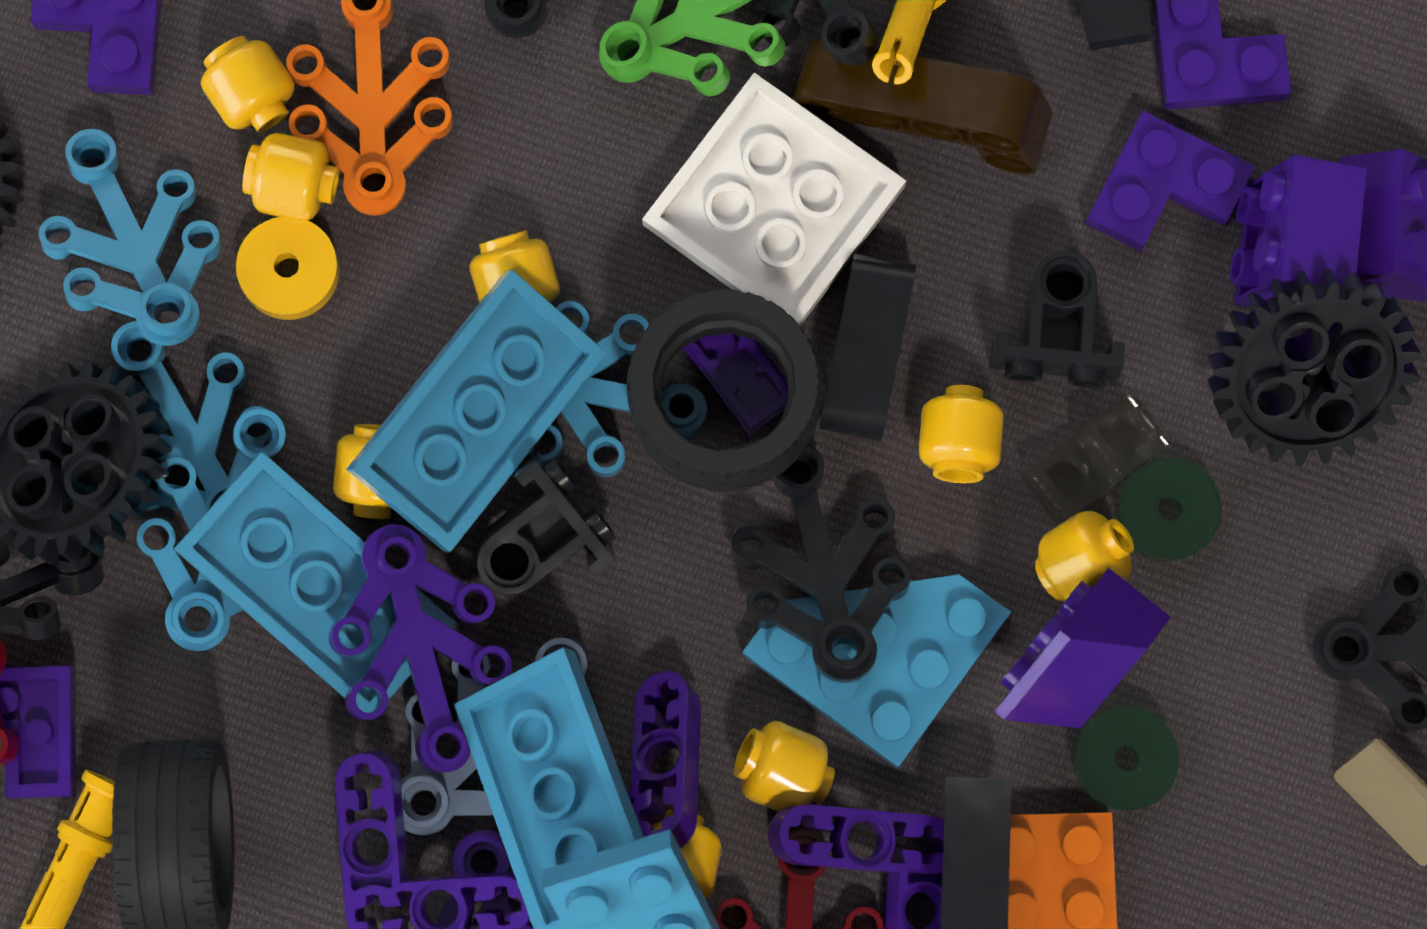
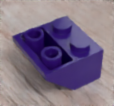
(1297, 220)
(1393, 223)
(1081, 654)

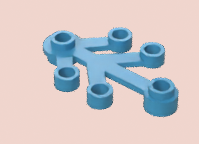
(133, 249)
(614, 396)
(191, 439)
(192, 508)

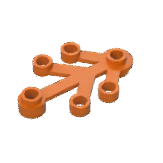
(372, 109)

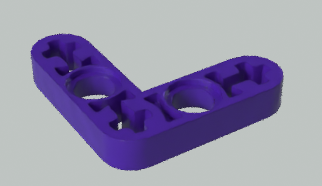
(653, 737)
(906, 874)
(391, 877)

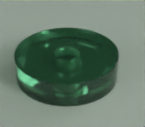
(1192, 492)
(1155, 755)

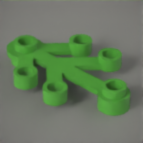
(691, 19)

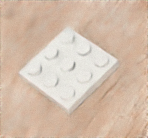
(774, 200)

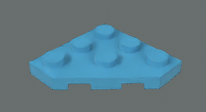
(921, 657)

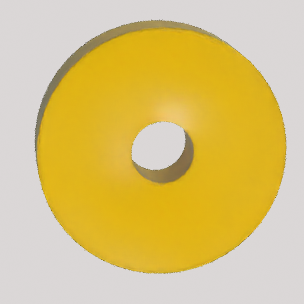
(287, 296)

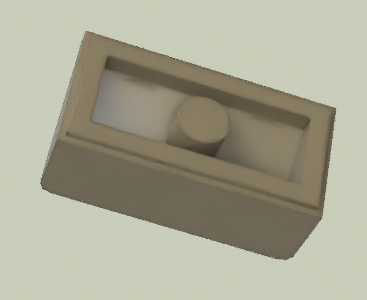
(1388, 794)

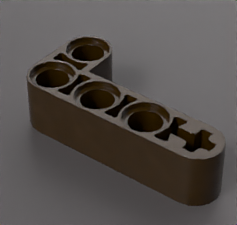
(941, 101)

